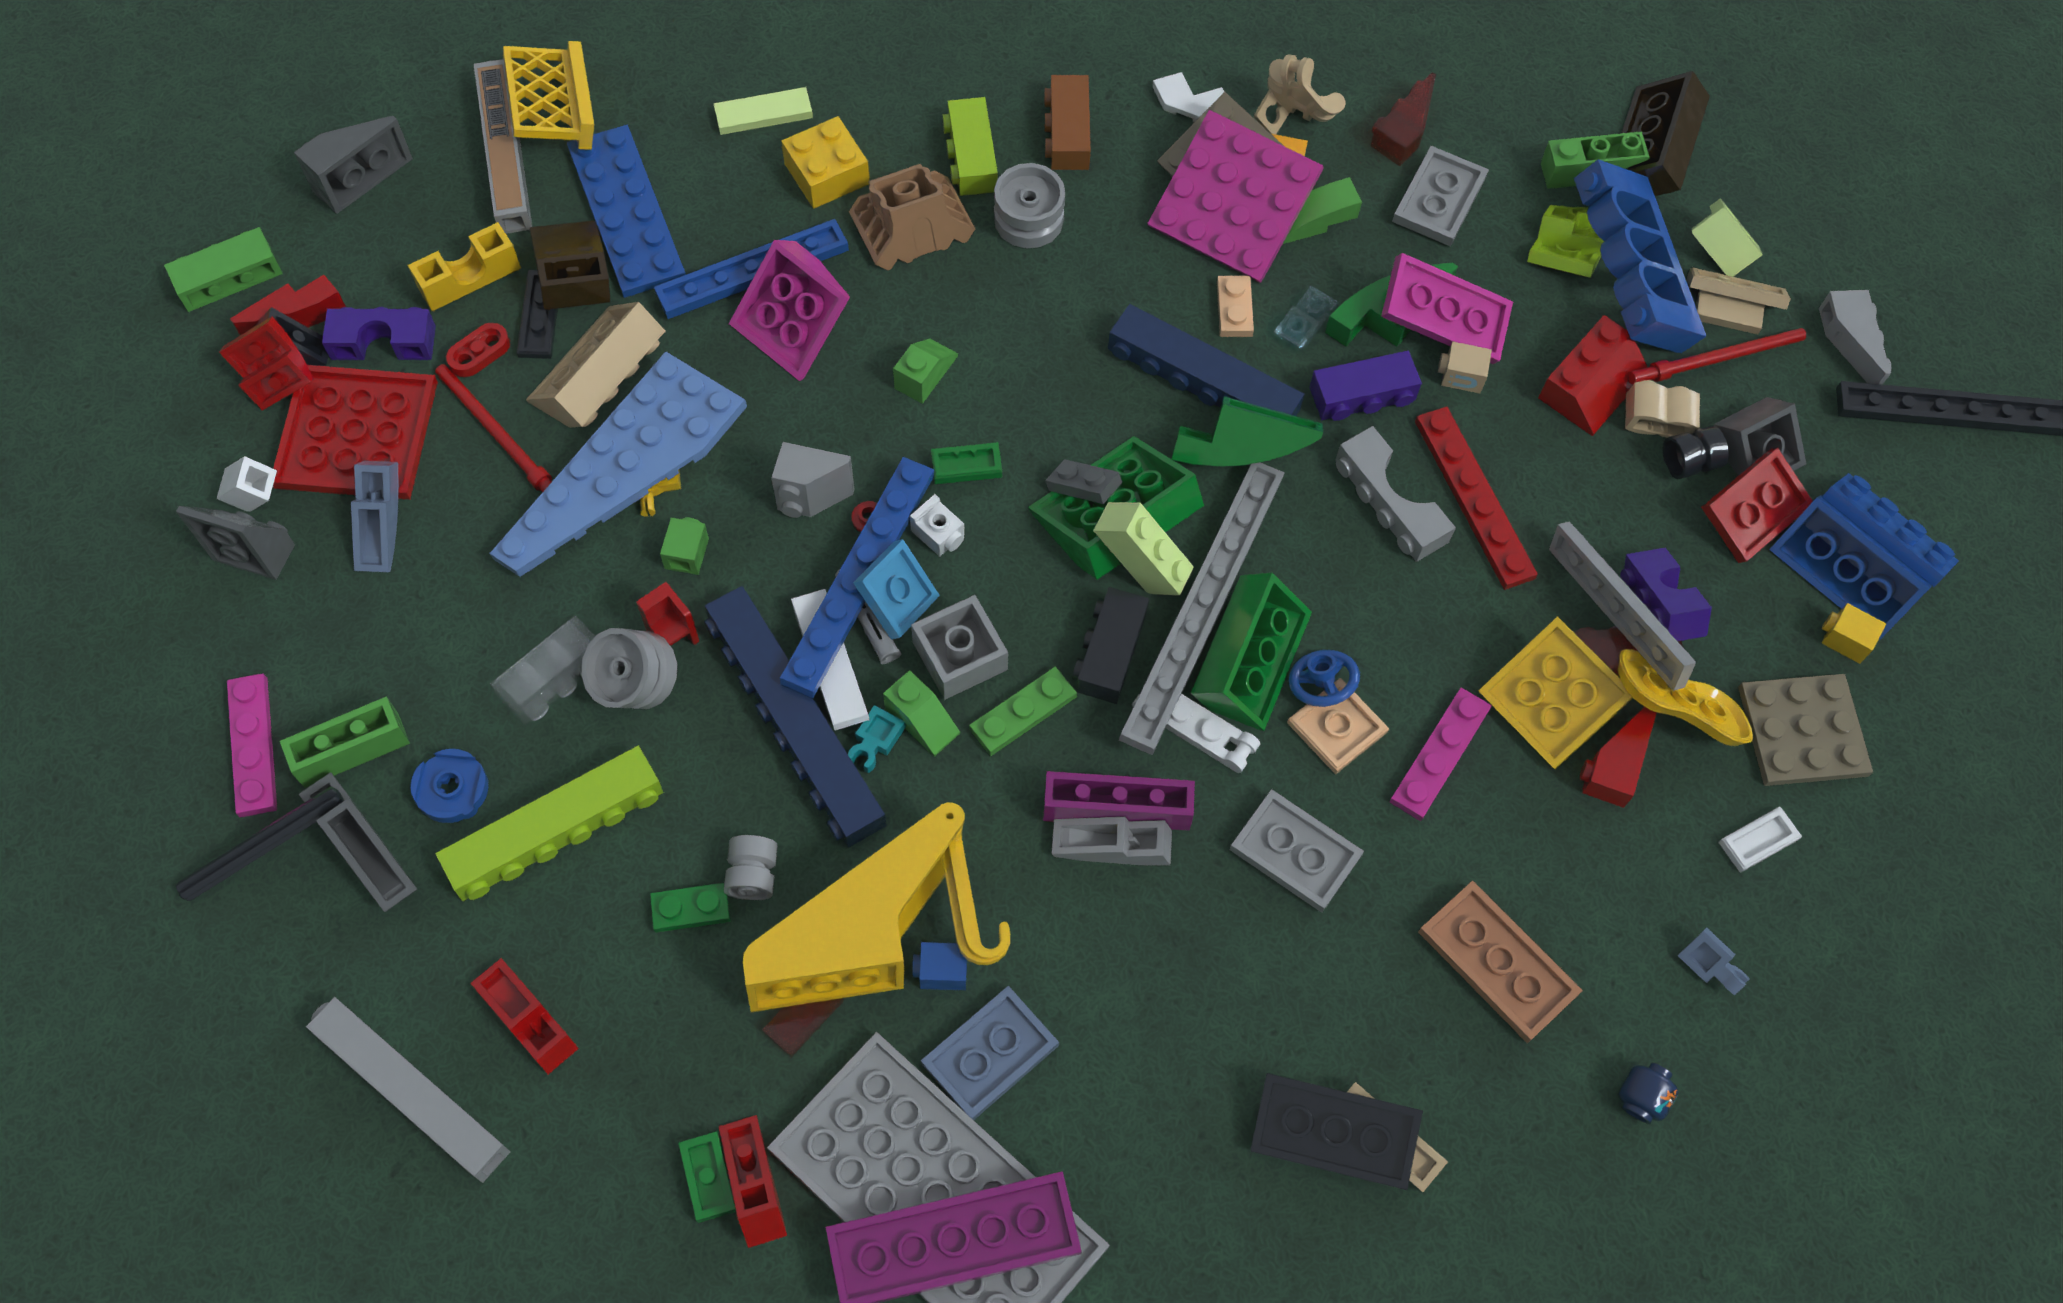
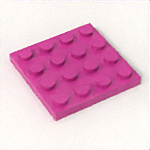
(1235, 196)

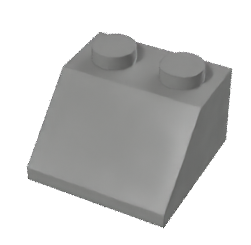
(810, 480)

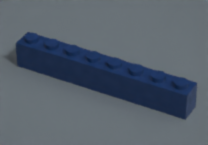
(796, 718)

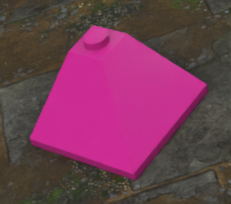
(790, 307)

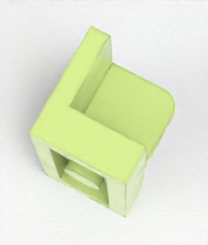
(1726, 240)

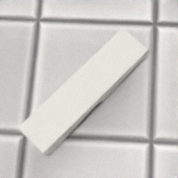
(840, 684)

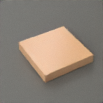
(1338, 731)

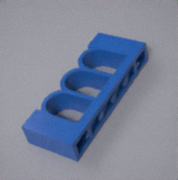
(1641, 257)

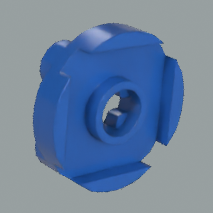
(463, 801)

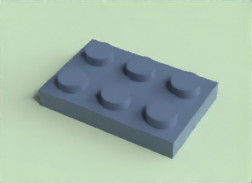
(990, 1053)

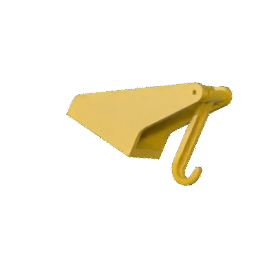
(853, 930)

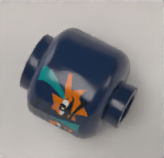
(1648, 1093)

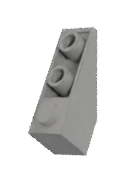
(1854, 331)

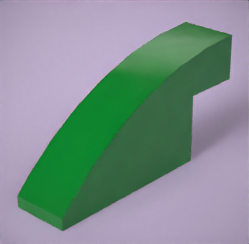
(1366, 310)
(1245, 436)

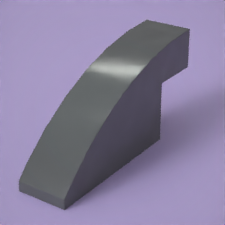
(362, 847)

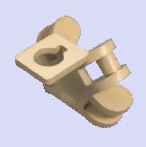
(1295, 95)

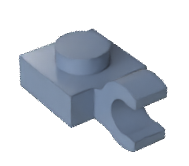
(1710, 958)

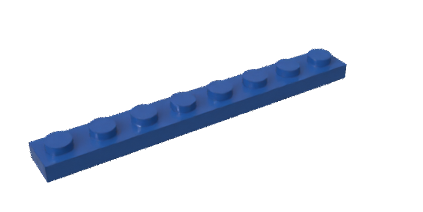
(843, 600)

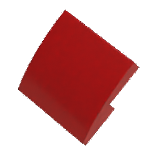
(267, 363)

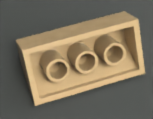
(597, 364)

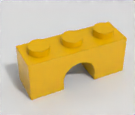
(488, 260)

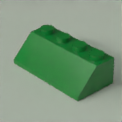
(1252, 650)

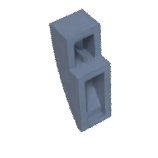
(374, 515)

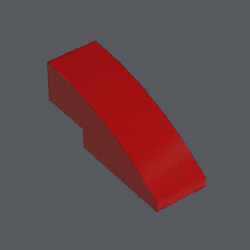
(304, 306)
(524, 1016)

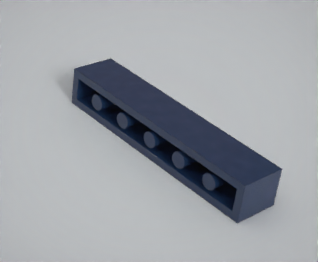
(1195, 364)

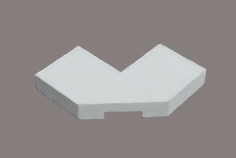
(1177, 97)

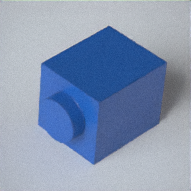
(940, 967)

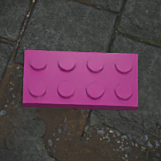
(1445, 306)

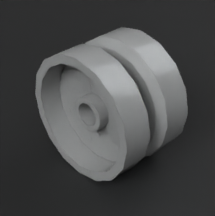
(1029, 205)
(629, 668)

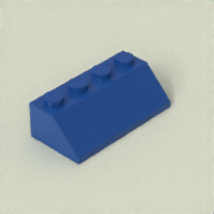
(1849, 564)

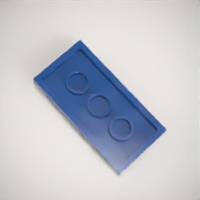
(1889, 528)

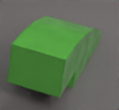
(1326, 207)

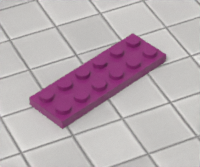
(953, 1240)

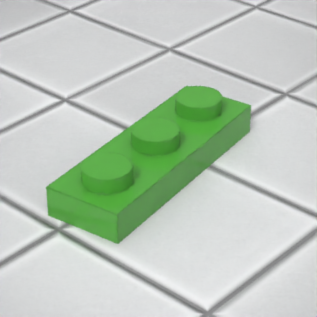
(1023, 711)

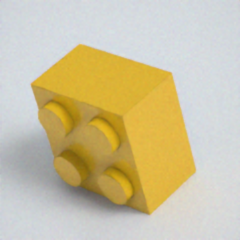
(825, 162)

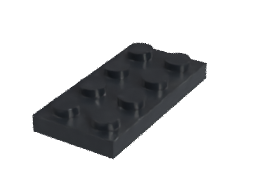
(1337, 1131)

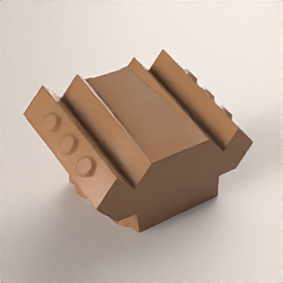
(910, 216)

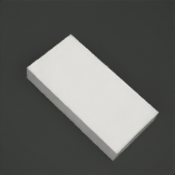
(1760, 839)

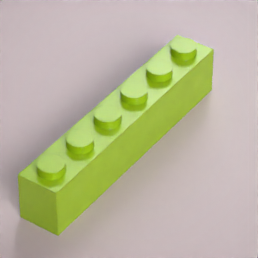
(549, 824)

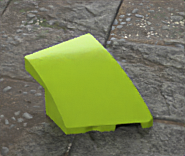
(1567, 241)

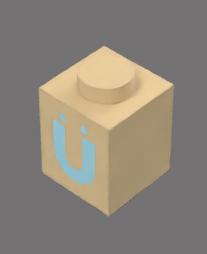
(1465, 367)

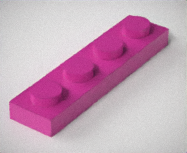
(251, 745)
(1440, 754)

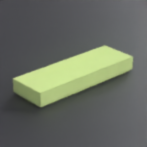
(763, 110)

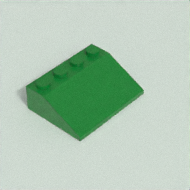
(1147, 478)

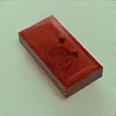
(798, 1023)

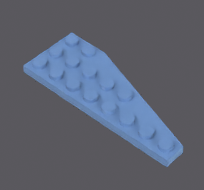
(650, 435)

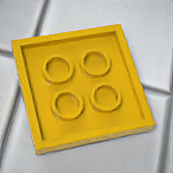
(1556, 692)

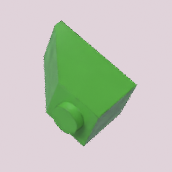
(922, 368)
(922, 713)

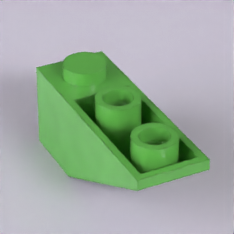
(1569, 157)

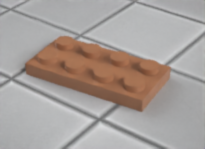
(1500, 961)

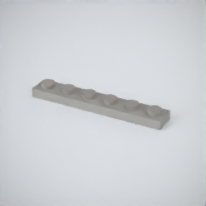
(1622, 606)

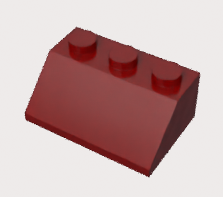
(1594, 376)

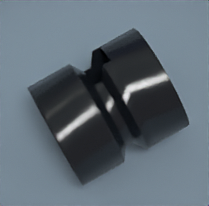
(1695, 452)

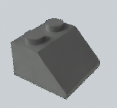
(1762, 428)

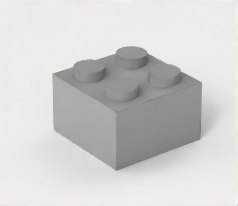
(959, 647)

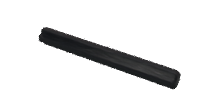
(258, 844)

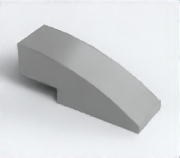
(1113, 840)

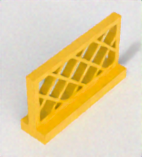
(572, 93)

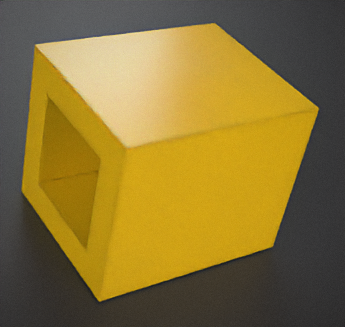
(1852, 632)

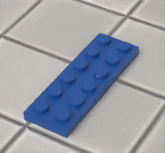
(626, 211)

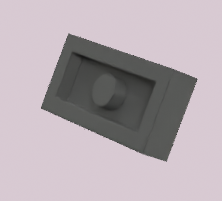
(1083, 481)

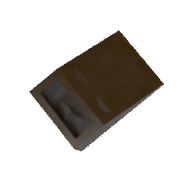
(570, 264)

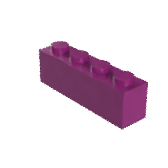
(1119, 796)

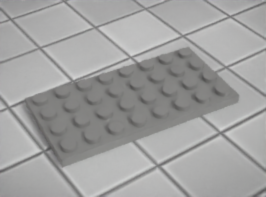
(895, 1141)

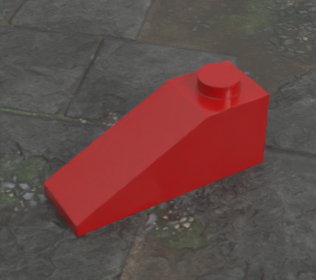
(1617, 765)
(752, 1182)

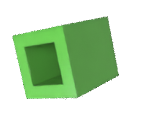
(684, 545)

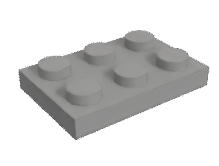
(1440, 195)
(1296, 850)

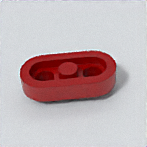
(476, 348)

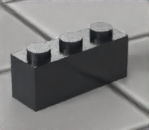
(1110, 645)

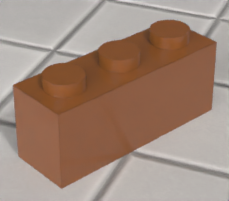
(1068, 122)

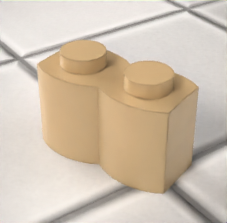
(1661, 410)

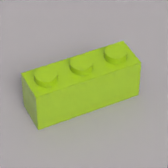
(970, 146)

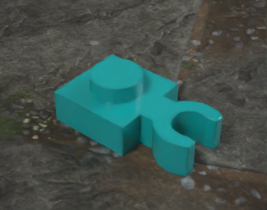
(876, 735)

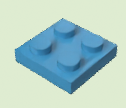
(896, 589)

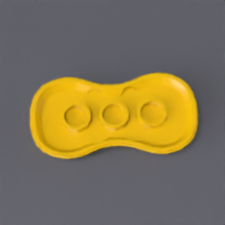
(1696, 703)

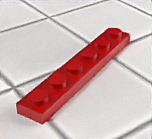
(1476, 498)

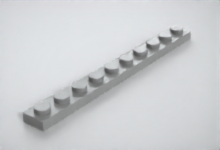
(1201, 609)

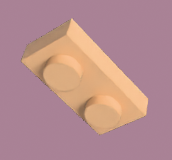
(1235, 306)

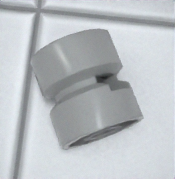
(750, 872)

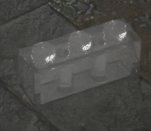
(545, 672)

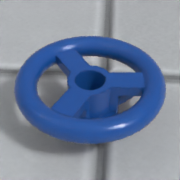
(1321, 670)

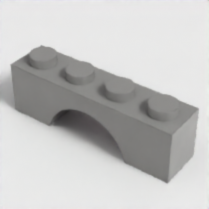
(1418, 526)

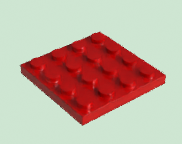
(353, 419)

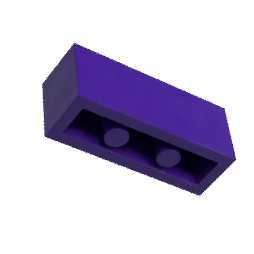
(1365, 386)

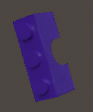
(352, 330)
(1654, 580)

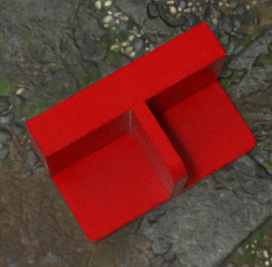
(667, 615)

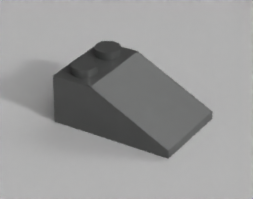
(353, 160)
(239, 539)

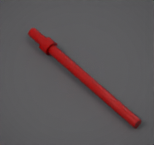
(1664, 369)
(536, 475)

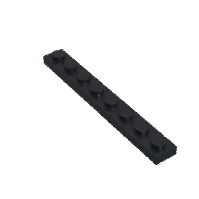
(1950, 408)

